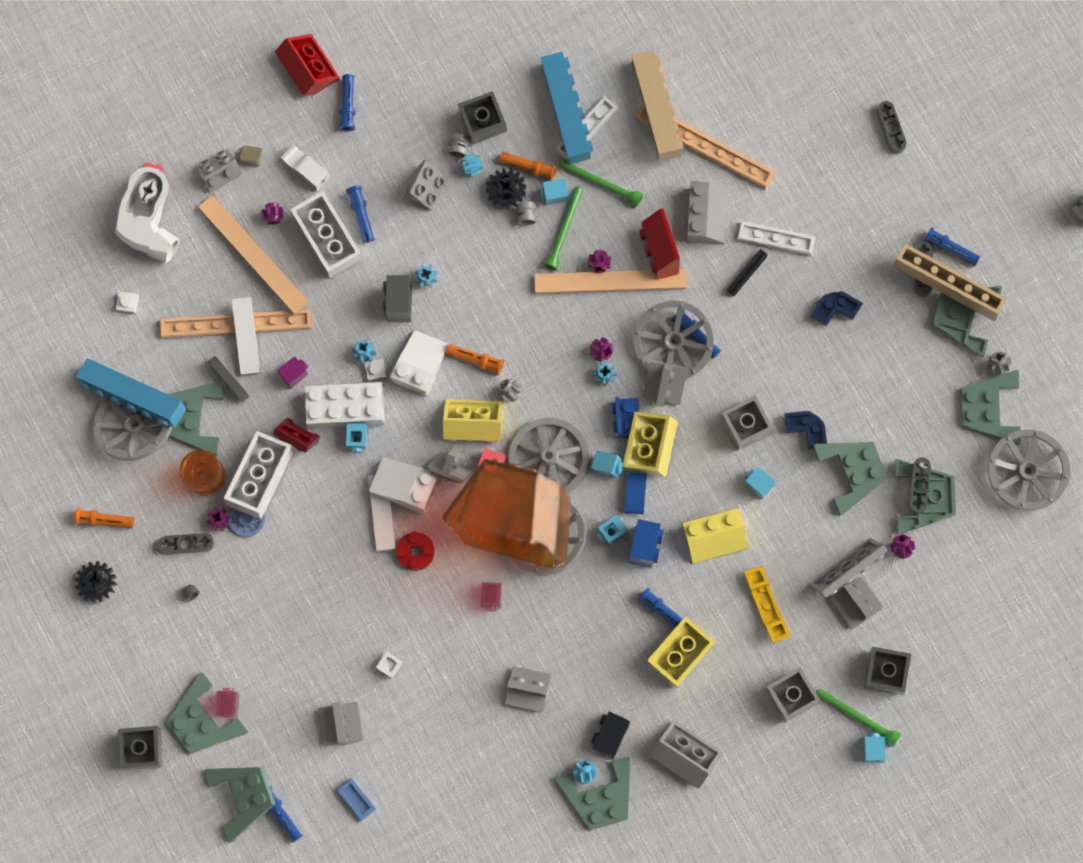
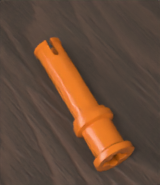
(536, 168)
(483, 361)
(94, 517)

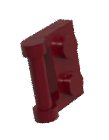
(296, 435)

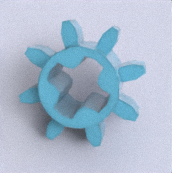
(472, 164)
(427, 282)
(364, 351)
(600, 373)
(584, 771)

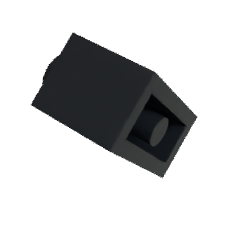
(610, 734)

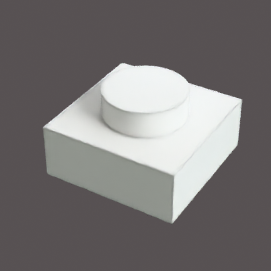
(127, 302)
(375, 370)
(389, 664)

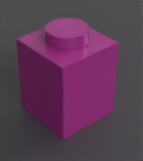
(293, 371)

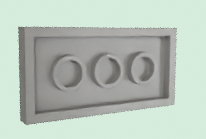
(848, 567)

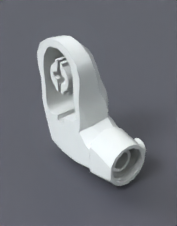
(141, 213)

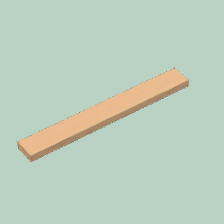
(718, 152)
(253, 255)
(607, 282)
(225, 324)

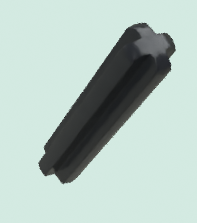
(746, 273)

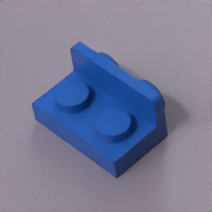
(624, 413)

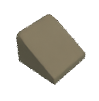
(251, 155)

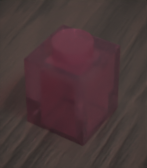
(491, 596)
(227, 703)

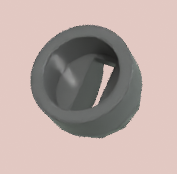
(190, 592)

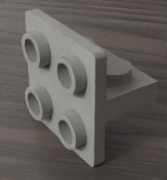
(218, 170)
(426, 185)
(665, 383)
(450, 466)
(856, 602)
(527, 689)
(340, 723)

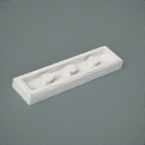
(594, 120)
(776, 238)
(245, 335)
(382, 522)

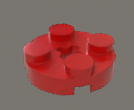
(426, 551)

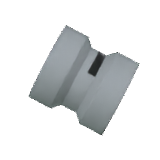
(458, 146)
(526, 213)

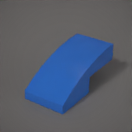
(635, 493)

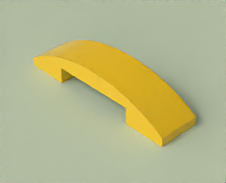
(766, 604)

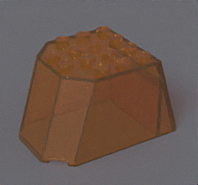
(513, 514)

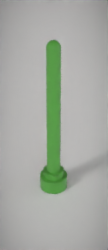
(633, 197)
(552, 261)
(890, 736)

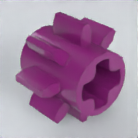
(272, 213)
(599, 261)
(601, 349)
(220, 514)
(902, 546)

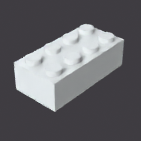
(326, 234)
(343, 404)
(258, 475)

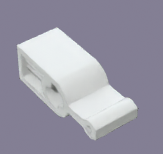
(305, 167)

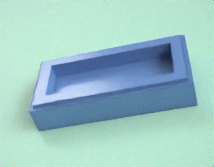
(356, 799)

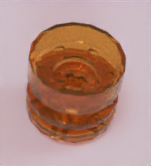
(193, 468)

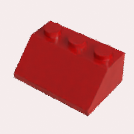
(306, 64)
(660, 245)

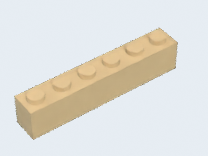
(656, 105)
(950, 282)

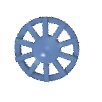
(245, 520)

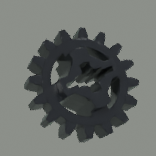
(510, 182)
(95, 589)

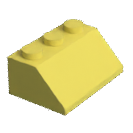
(472, 420)
(650, 443)
(715, 535)
(681, 652)

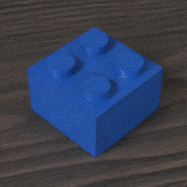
(645, 542)

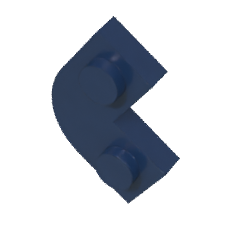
(835, 302)
(807, 422)

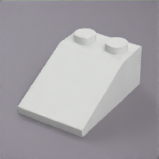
(419, 363)
(403, 484)

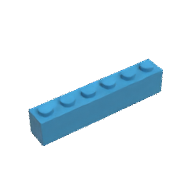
(566, 108)
(131, 393)

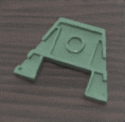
(956, 321)
(982, 408)
(188, 427)
(860, 466)
(940, 502)
(194, 724)
(250, 794)
(602, 804)

